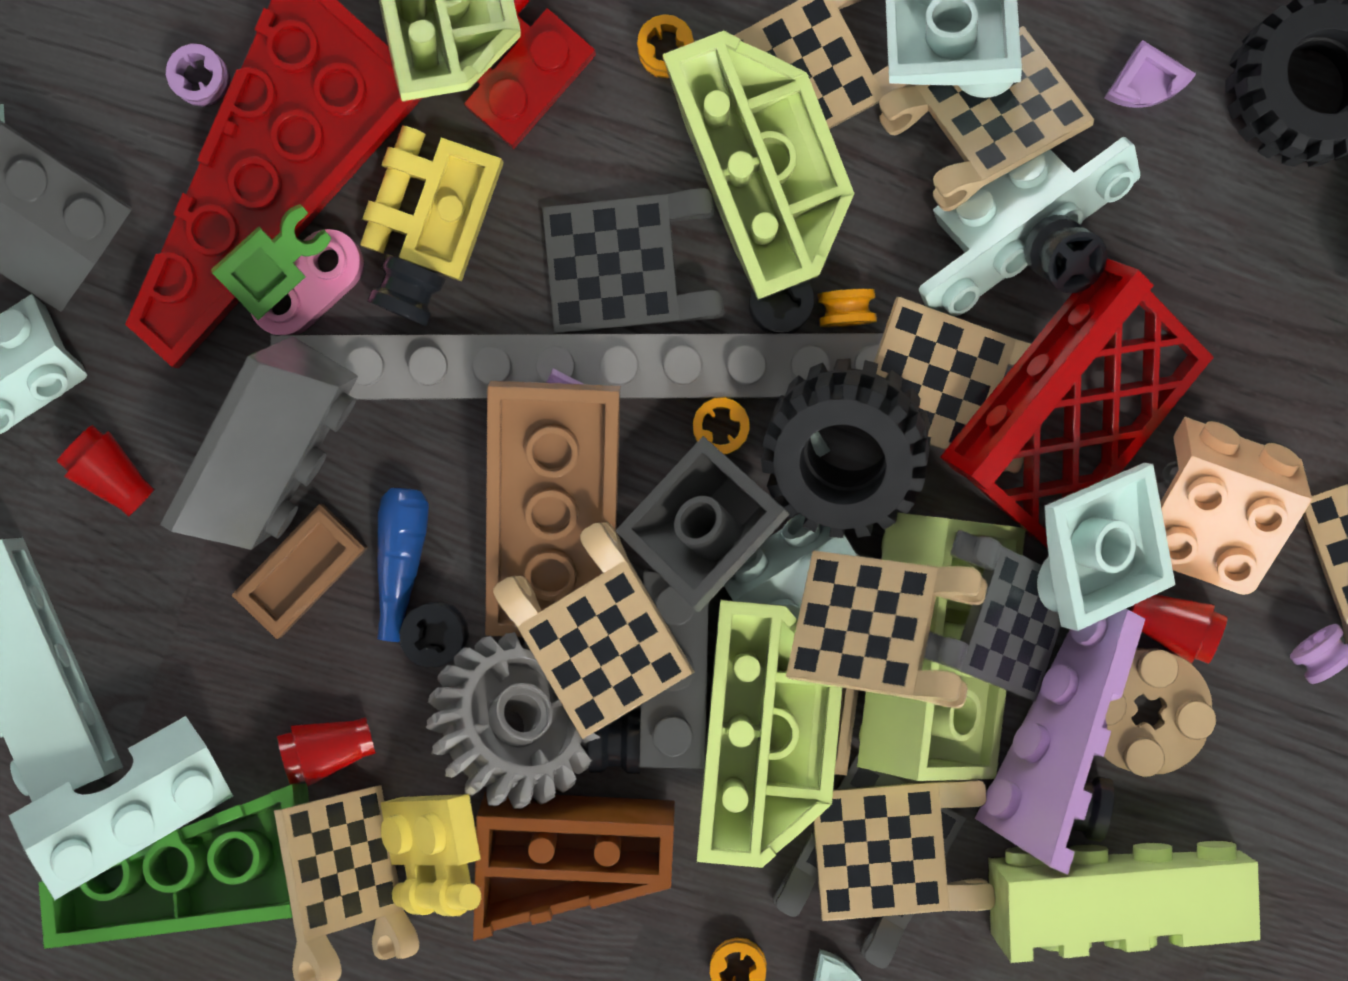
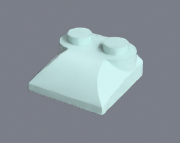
(954, 44)
(1105, 549)

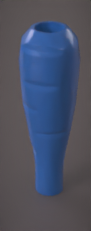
(399, 549)

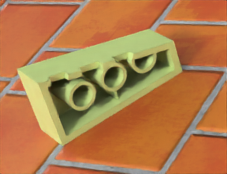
(1124, 899)

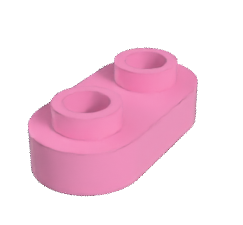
(318, 289)

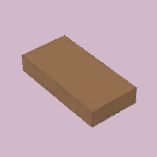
(299, 571)

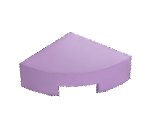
(1148, 78)

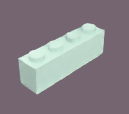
(43, 694)

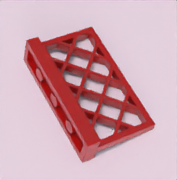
(1050, 378)

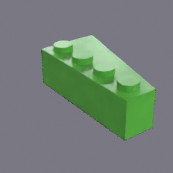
(189, 880)

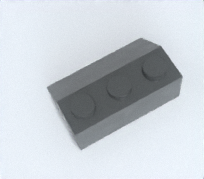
(50, 220)
(263, 446)

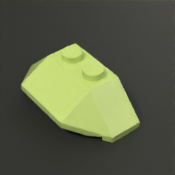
(446, 42)
(762, 157)
(765, 742)

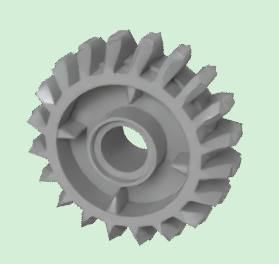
(484, 743)

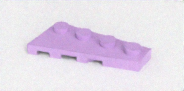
(1052, 751)

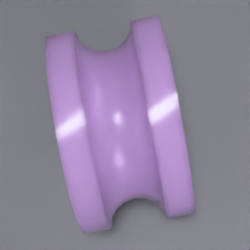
(187, 56)
(1322, 654)

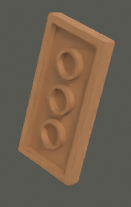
(546, 483)

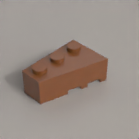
(568, 856)

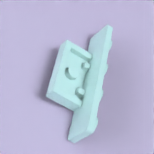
(1001, 215)

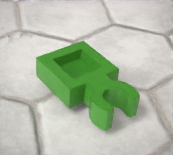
(264, 268)

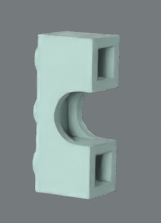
(83, 835)

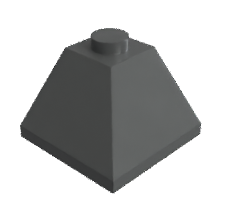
(701, 523)

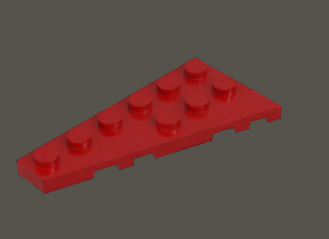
(288, 134)

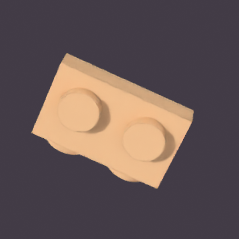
(1230, 505)

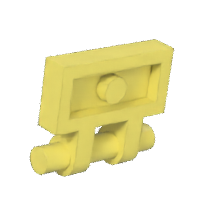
(449, 207)
(434, 843)

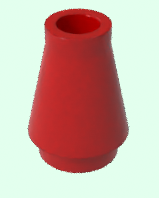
(105, 470)
(1182, 626)
(323, 748)

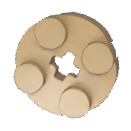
(1183, 721)

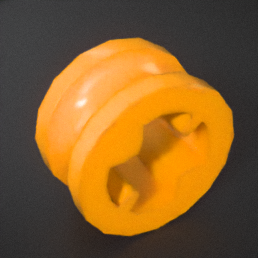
(654, 27)
(847, 307)
(736, 414)
(719, 959)

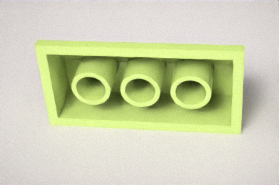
(920, 737)

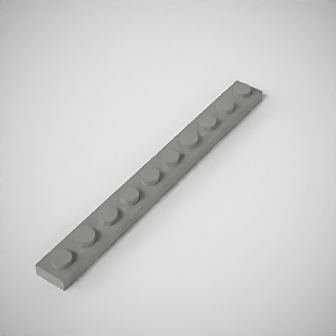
(639, 363)

